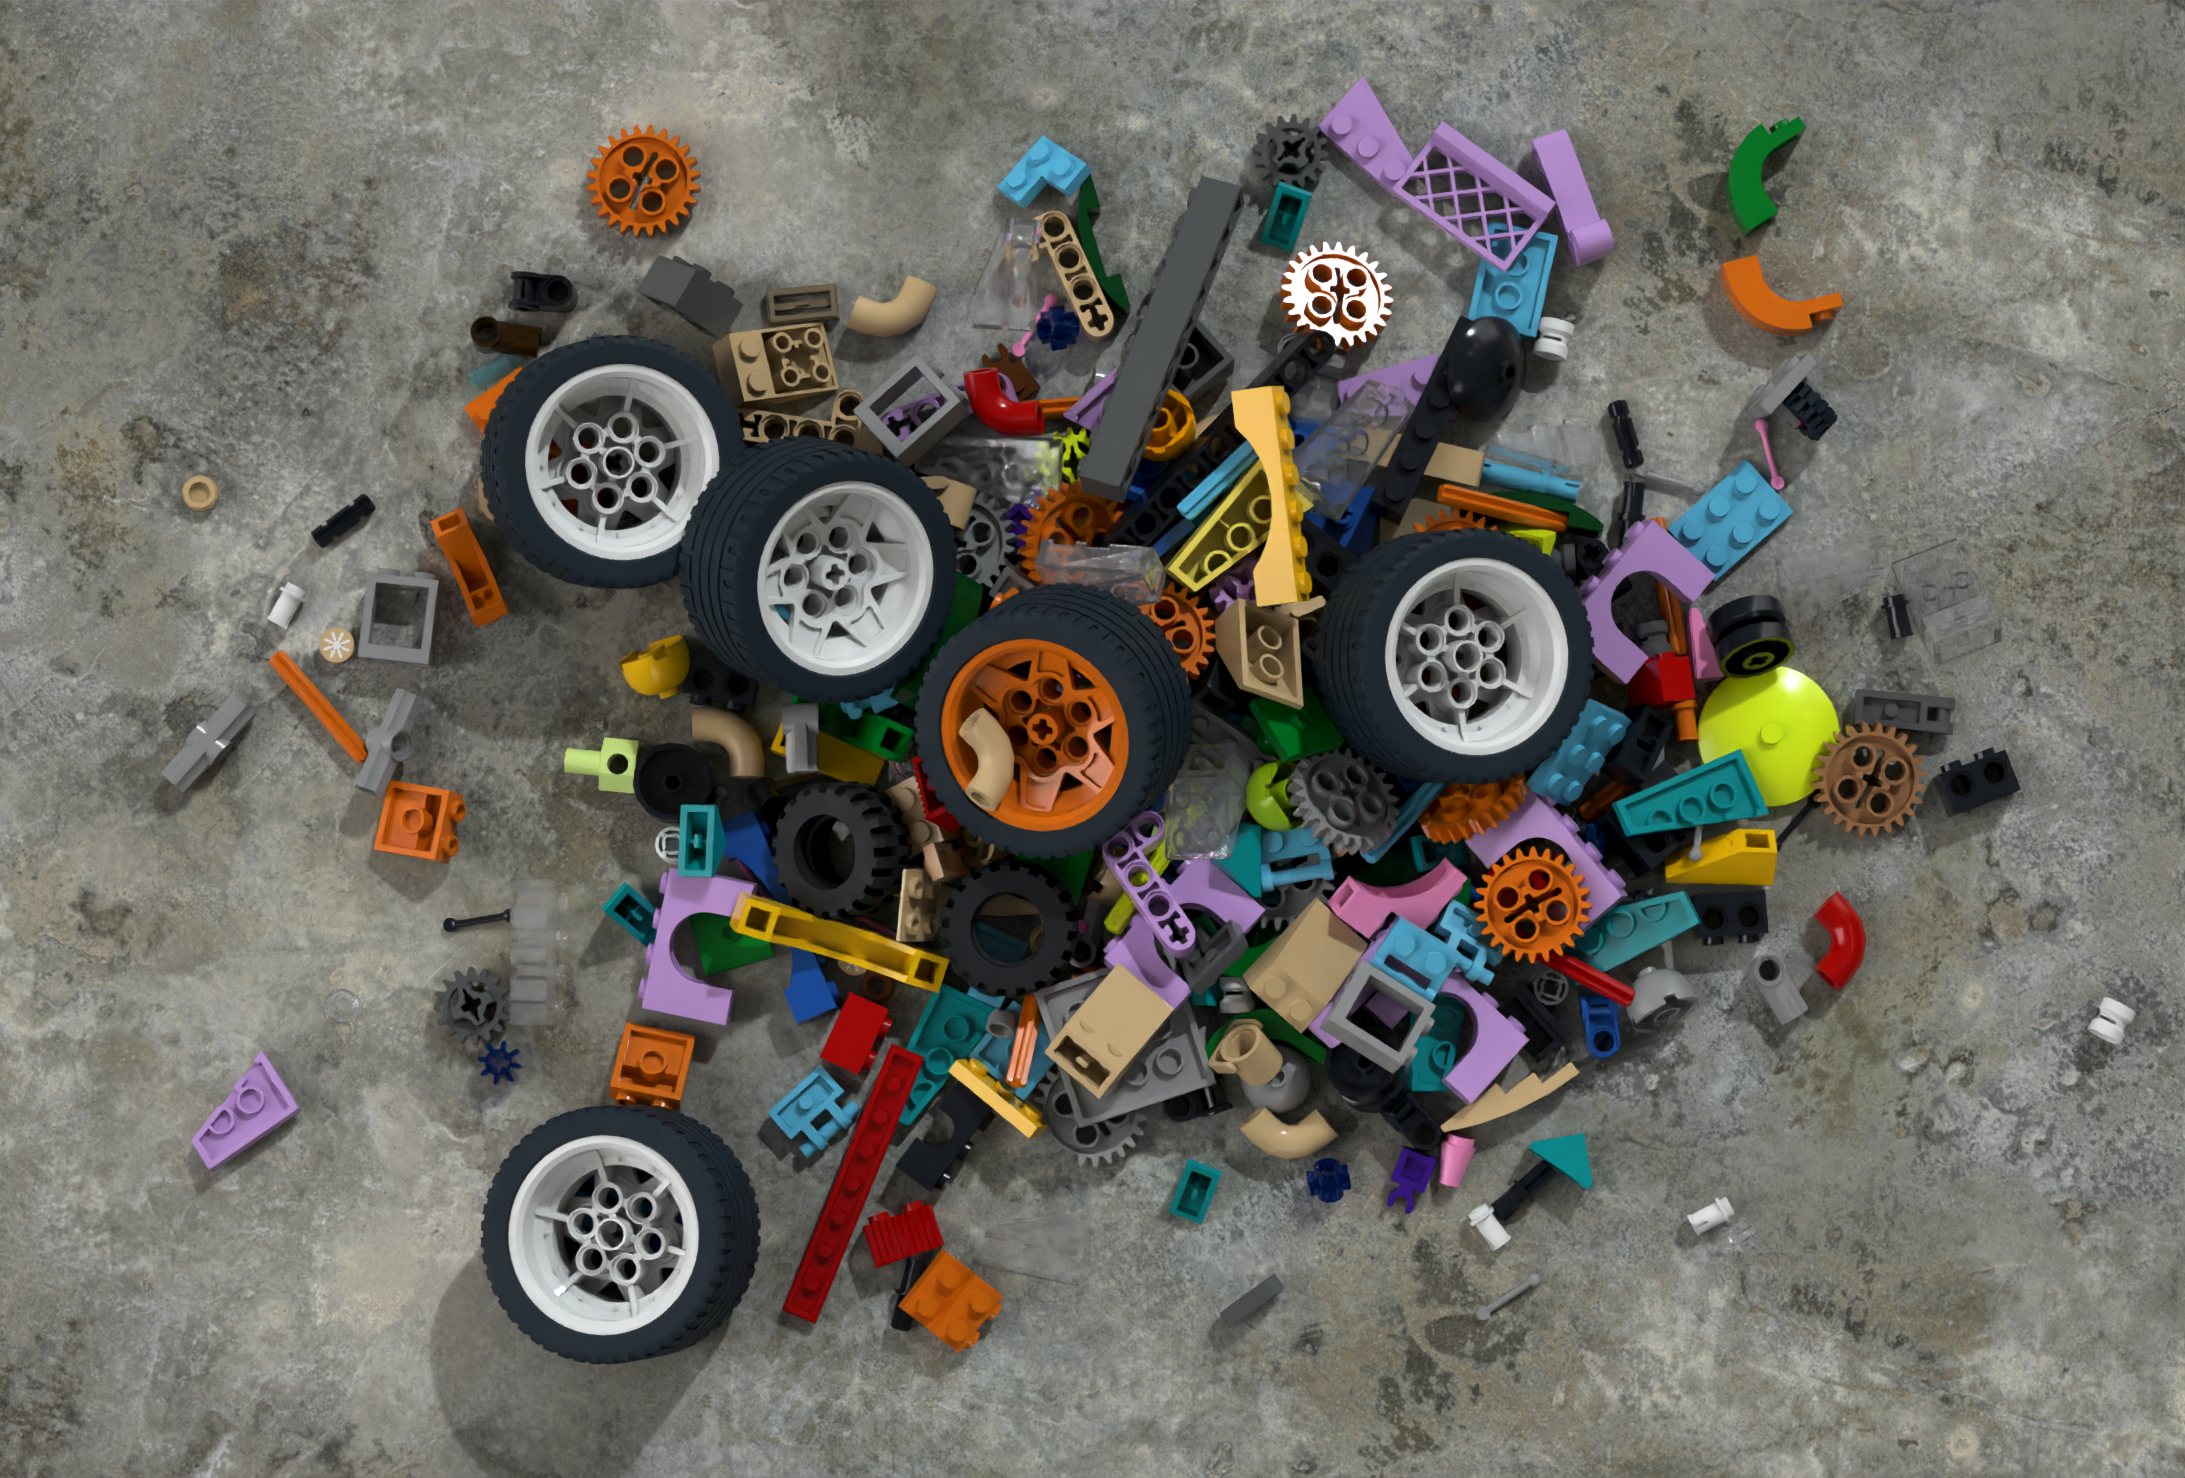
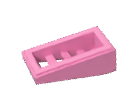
(1701, 651)

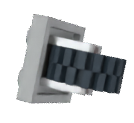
(1793, 398)

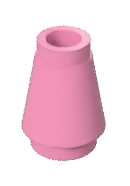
(1455, 1158)

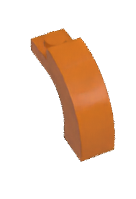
(1766, 310)
(470, 567)

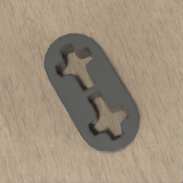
(1252, 1300)

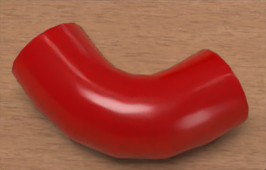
(998, 411)
(1847, 941)

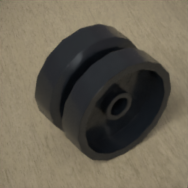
(1750, 636)
(658, 768)
(1364, 1082)

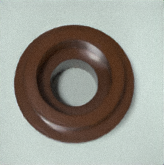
(878, 998)

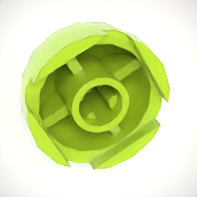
(1269, 797)

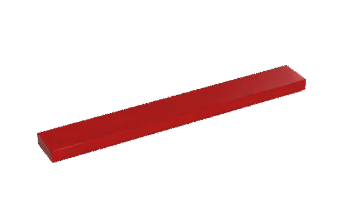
(853, 1183)

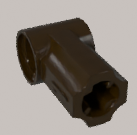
(510, 338)

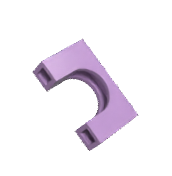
(1646, 550)
(1540, 819)
(1198, 888)
(668, 985)
(1493, 1040)

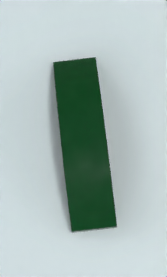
(1111, 286)
(1579, 520)
(964, 612)

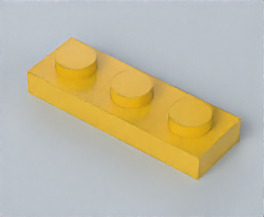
(999, 1097)

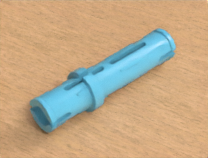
(1530, 481)

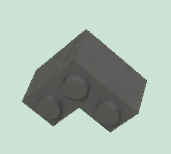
(691, 295)

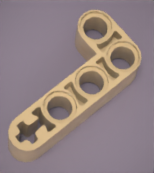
(1074, 277)
(795, 425)

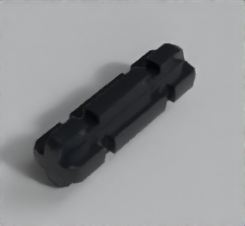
(1625, 434)
(343, 520)

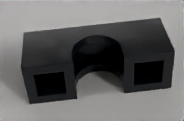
(930, 1164)

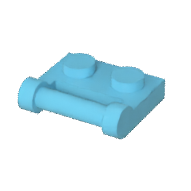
(1291, 845)
(1420, 952)

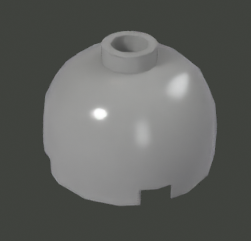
(1660, 997)
(1286, 1088)

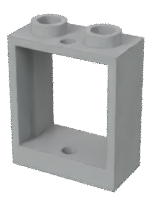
(931, 430)
(400, 655)
(1364, 1043)

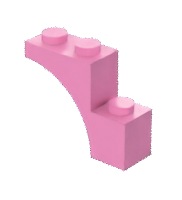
(1419, 901)

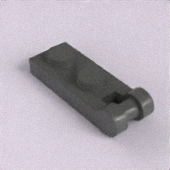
(1903, 711)

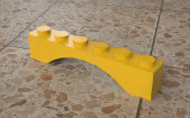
(1263, 421)
(839, 940)

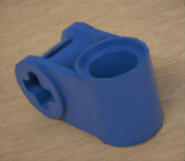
(1599, 1021)

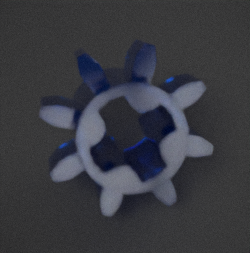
(1058, 327)
(496, 1053)
(1328, 1180)

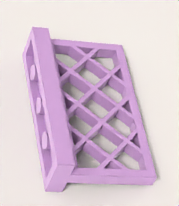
(1491, 173)

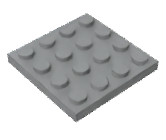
(1165, 1069)

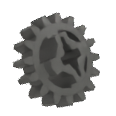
(1302, 142)
(459, 1013)

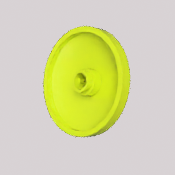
(1777, 726)

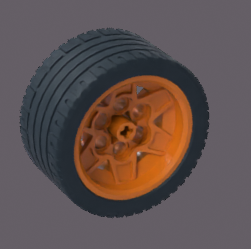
(1135, 690)

